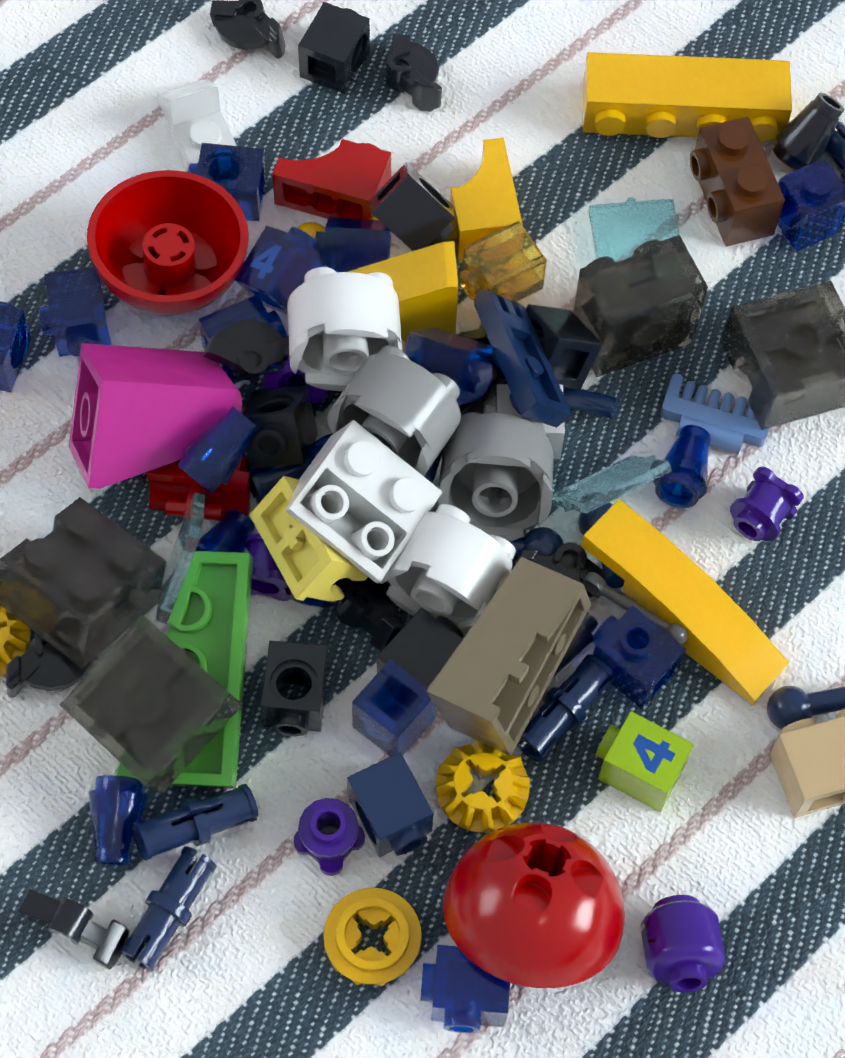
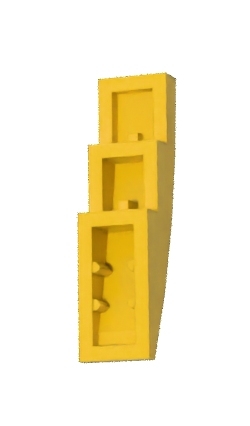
(680, 592)

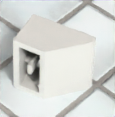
(362, 500)

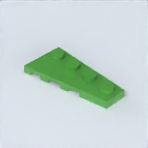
(213, 630)

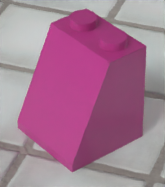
(142, 408)

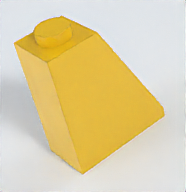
(424, 286)

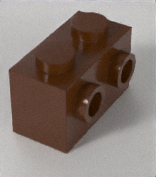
(736, 181)

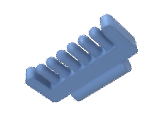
(725, 428)

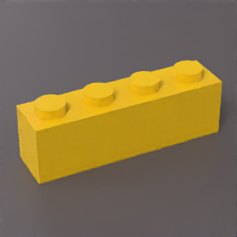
(682, 94)

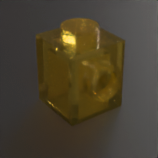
(503, 264)

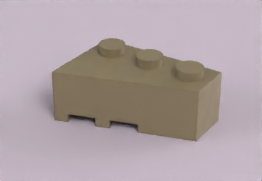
(510, 655)

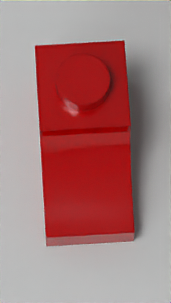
(335, 183)

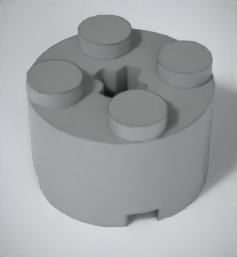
(400, 406)
(498, 473)

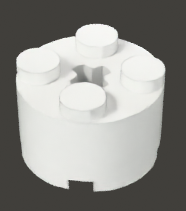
(340, 323)
(449, 568)

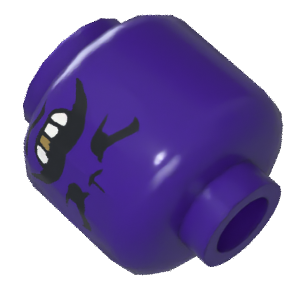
(682, 943)

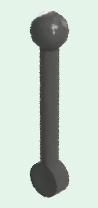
(597, 585)

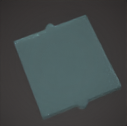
(626, 225)
(610, 483)
(180, 557)

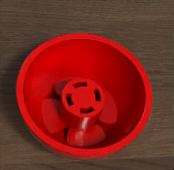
(168, 241)
(535, 906)

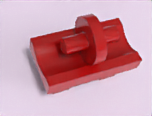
(173, 490)

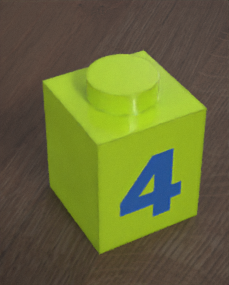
(643, 760)

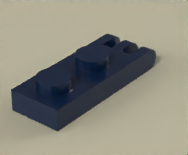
(521, 359)

